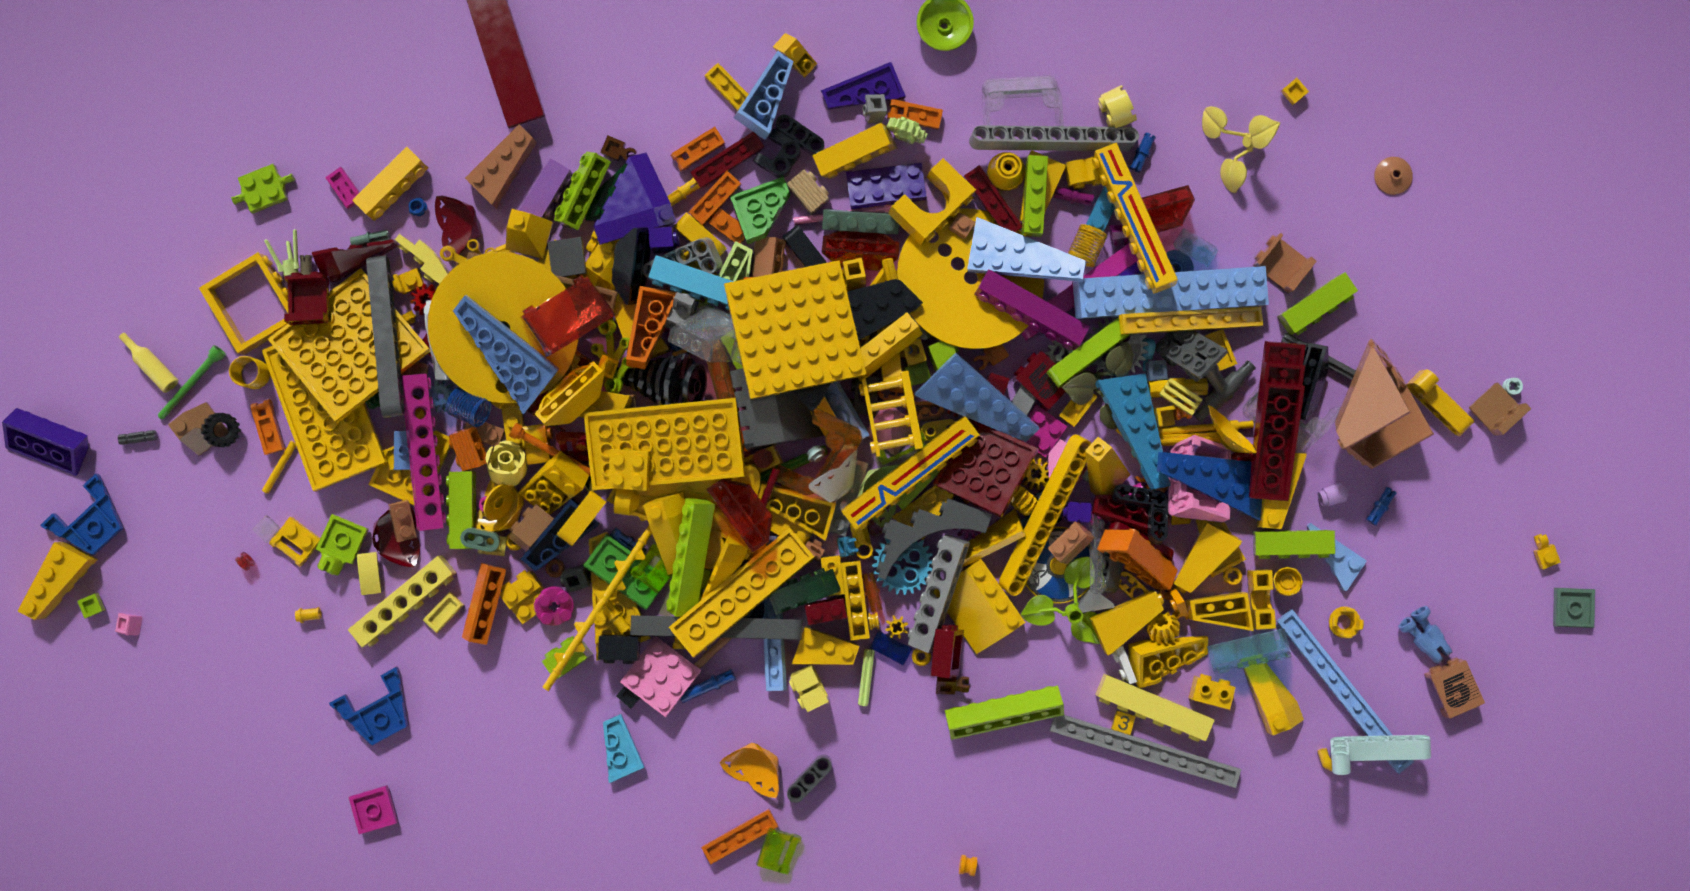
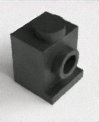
(571, 583)

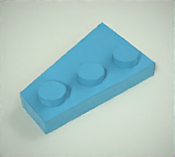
(620, 749)

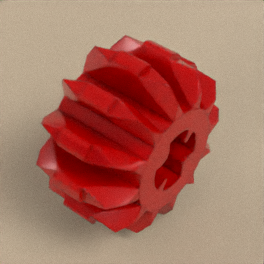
(425, 292)

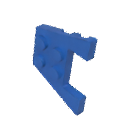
(94, 526)
(382, 716)

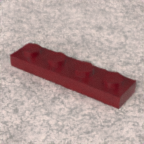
(727, 159)
(992, 200)

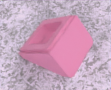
(128, 624)

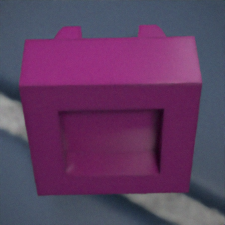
(1117, 233)

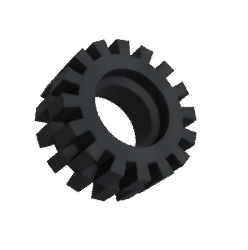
(229, 438)

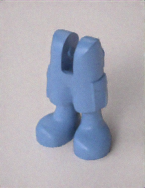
(1431, 637)

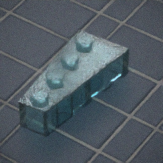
(1249, 651)

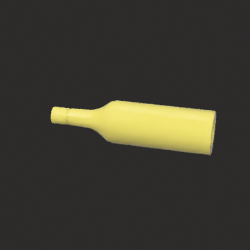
(150, 365)

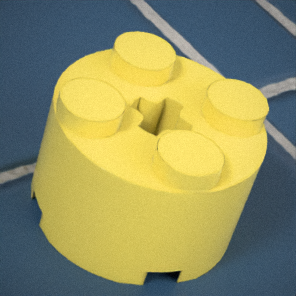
(1117, 107)
(506, 463)

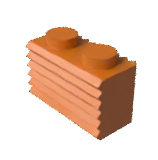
(468, 448)

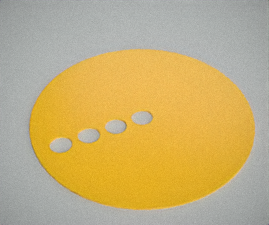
(503, 287)
(949, 302)

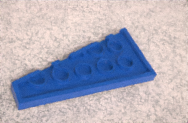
(1215, 477)

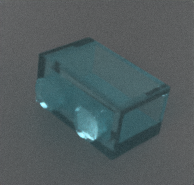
(1195, 247)

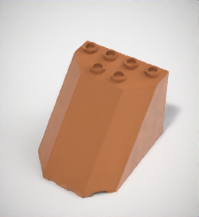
(1379, 412)

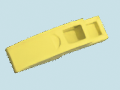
(433, 265)

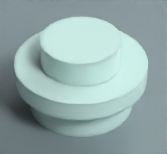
(816, 454)

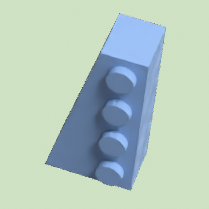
(763, 101)

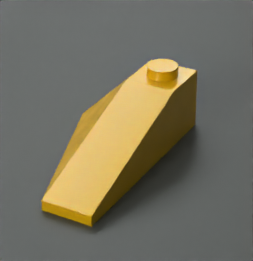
(727, 563)
(1274, 701)

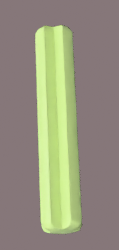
(866, 676)

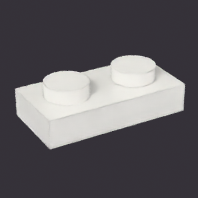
(1126, 670)

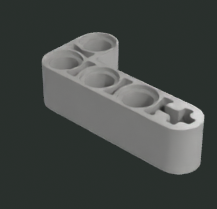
(695, 254)

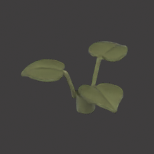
(1081, 387)

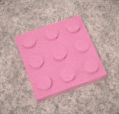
(660, 676)

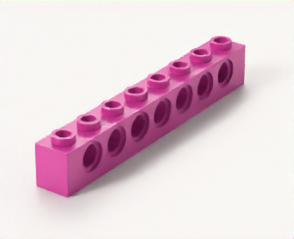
(412, 424)

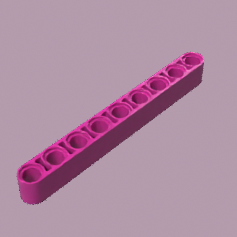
(1110, 267)

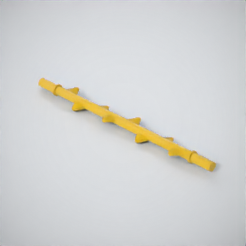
(597, 614)

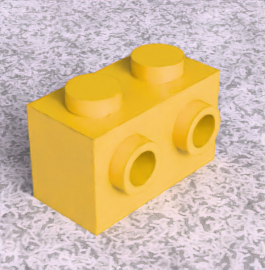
(1211, 691)

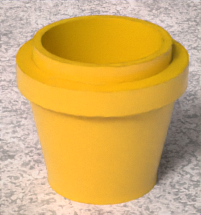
(1002, 178)

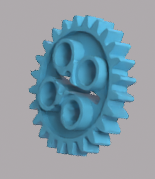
(899, 581)

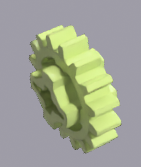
(907, 130)

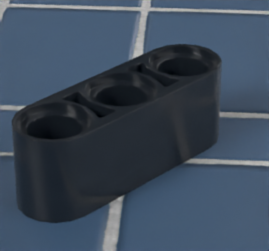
(796, 127)
(803, 247)

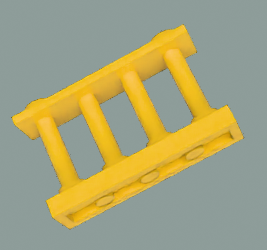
(906, 401)

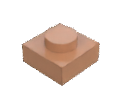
(962, 225)

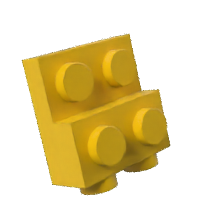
(522, 594)

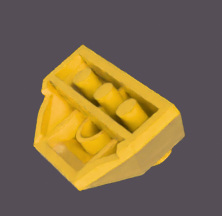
(600, 265)
(571, 395)

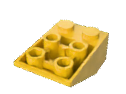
(554, 483)

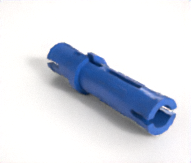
(714, 682)

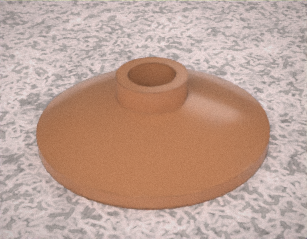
(1385, 179)

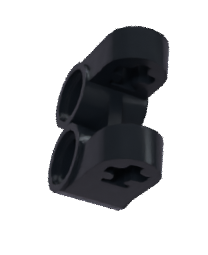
(782, 157)

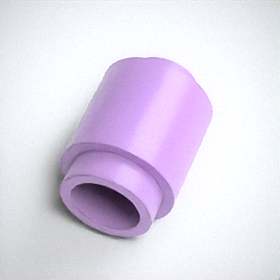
(1333, 495)

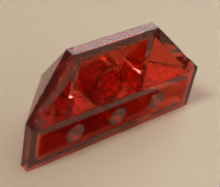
(1169, 207)
(864, 245)
(742, 512)

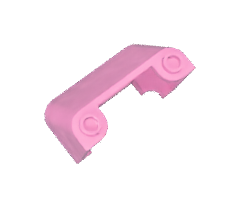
(1188, 502)

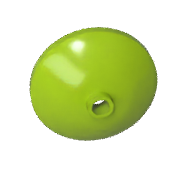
(950, 12)

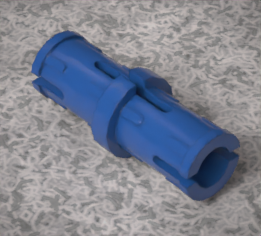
(1142, 152)
(1381, 506)

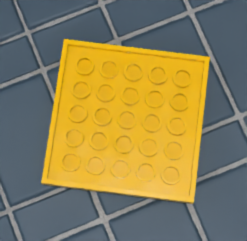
(794, 329)
(339, 356)

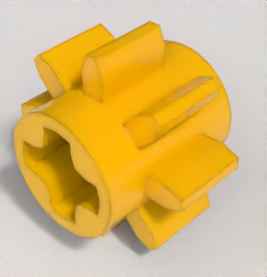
(898, 632)

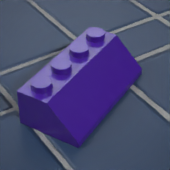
(45, 441)

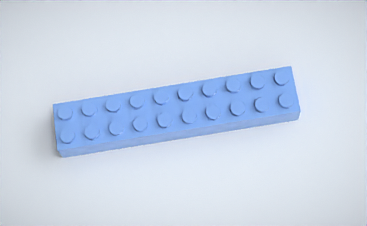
(1193, 291)

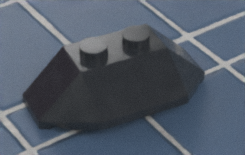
(630, 256)
(1315, 374)

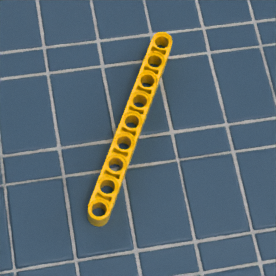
(1045, 515)

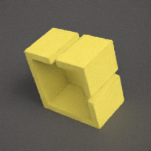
(809, 687)

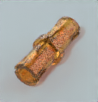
(872, 592)

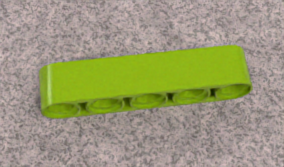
(1087, 354)

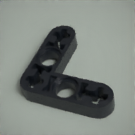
(1152, 506)

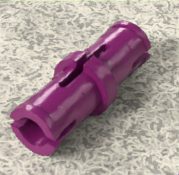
(1073, 196)

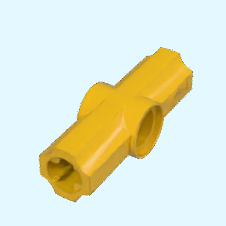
(1198, 388)

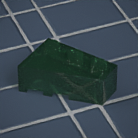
(805, 590)

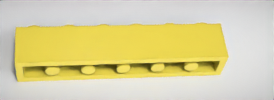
(1155, 707)

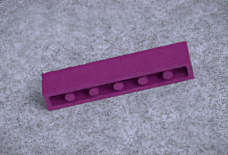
(1031, 310)

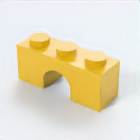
(1259, 587)

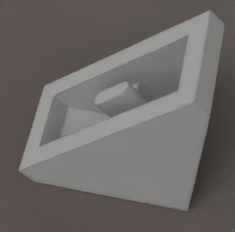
(1092, 602)

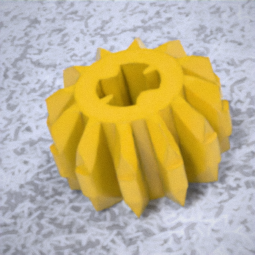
(1036, 466)
(1023, 501)
(1163, 628)

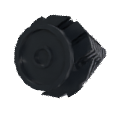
(669, 380)

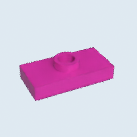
(343, 187)

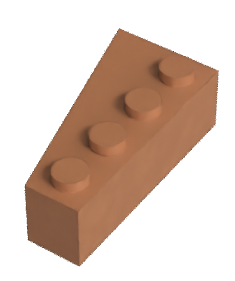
(501, 166)

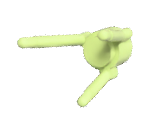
(291, 265)

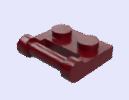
(579, 445)

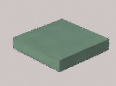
(1574, 607)

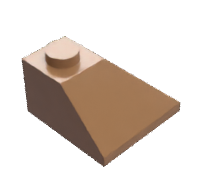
(188, 428)

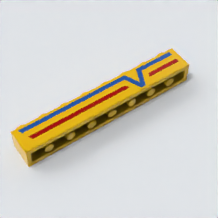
(1134, 218)
(910, 472)

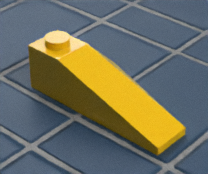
(664, 519)
(1154, 660)

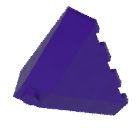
(635, 203)

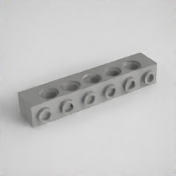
(958, 550)

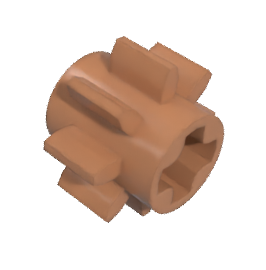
(815, 548)

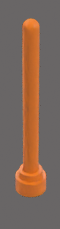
(518, 432)

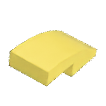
(369, 573)

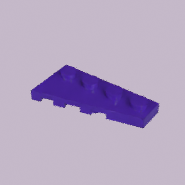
(873, 82)

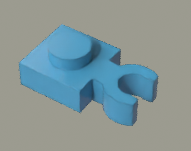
(846, 546)

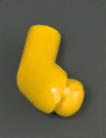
(1325, 759)

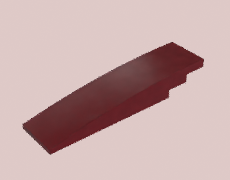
(506, 61)
(1277, 420)

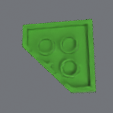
(760, 208)

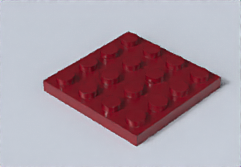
(987, 470)

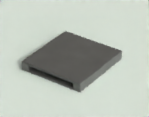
(567, 257)

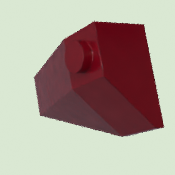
(340, 263)
(1132, 516)

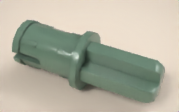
(370, 237)

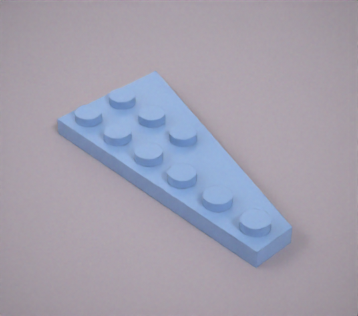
(1019, 256)

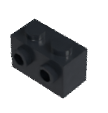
(619, 648)

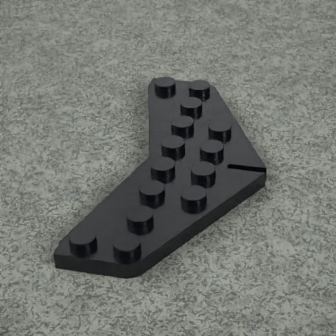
(871, 310)

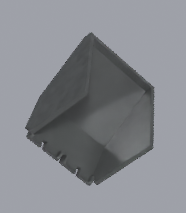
(772, 418)

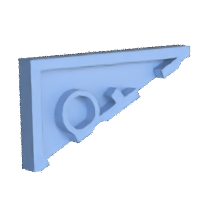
(1344, 563)

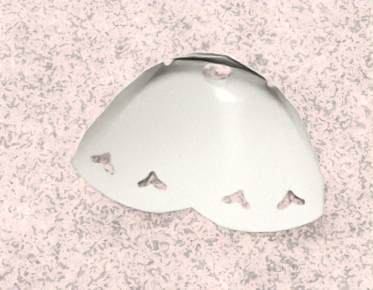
(839, 484)

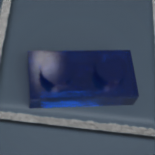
(890, 647)

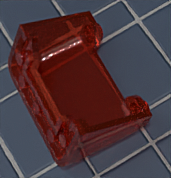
(567, 316)

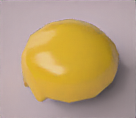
(1287, 581)

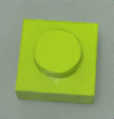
(91, 605)

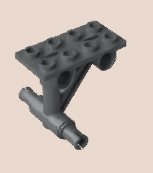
(1199, 360)

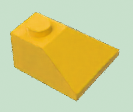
(527, 233)

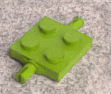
(262, 188)

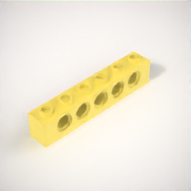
(361, 629)

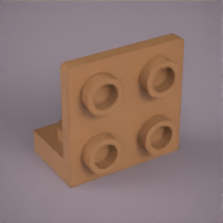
(1498, 410)

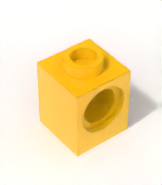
(914, 360)

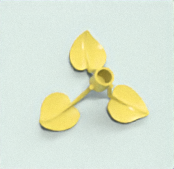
(1260, 135)

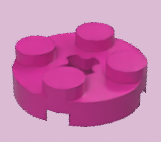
(562, 612)

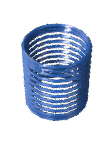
(469, 407)

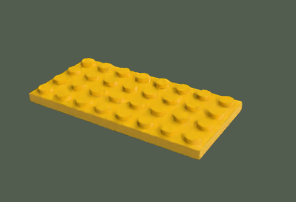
(683, 440)
(326, 448)

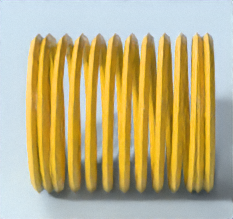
(1088, 238)
(237, 366)

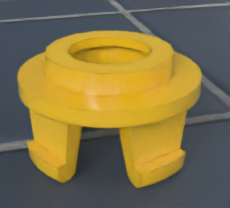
(1356, 622)

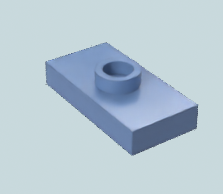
(401, 454)

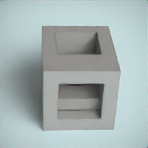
(874, 108)

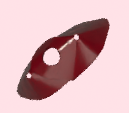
(460, 223)
(388, 546)

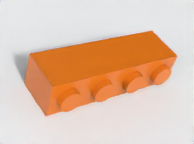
(483, 603)

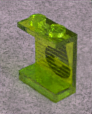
(884, 460)

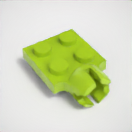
(339, 544)

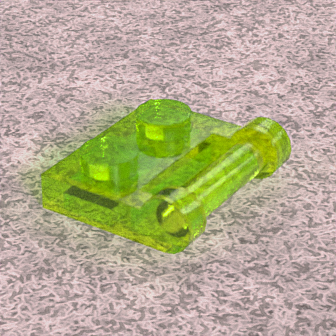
(657, 576)
(773, 848)

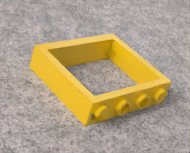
(223, 316)

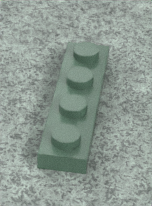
(859, 221)

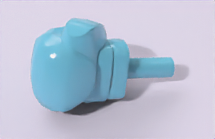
(1150, 348)

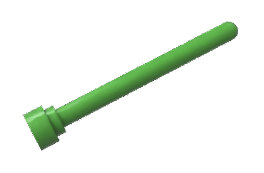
(215, 354)

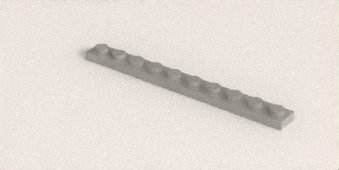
(1146, 750)

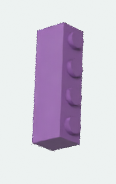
(547, 190)

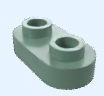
(481, 539)

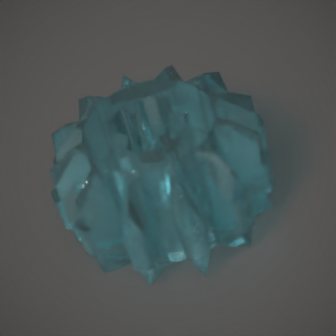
(444, 389)

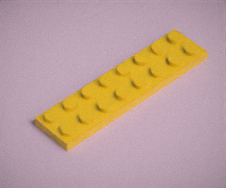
(741, 592)

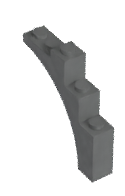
(954, 516)

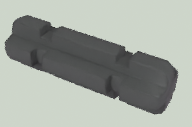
(137, 437)

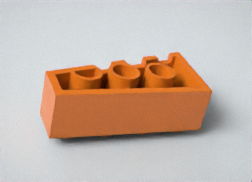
(1138, 557)

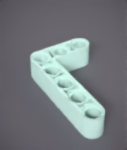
(1377, 748)

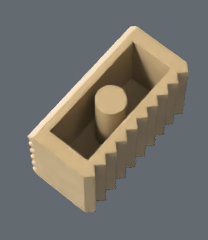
(808, 191)

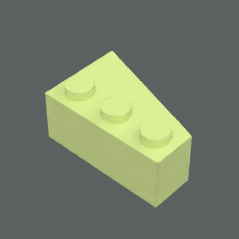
(737, 263)

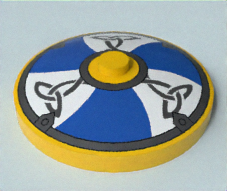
(1048, 573)

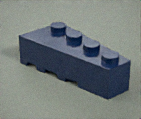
(551, 545)

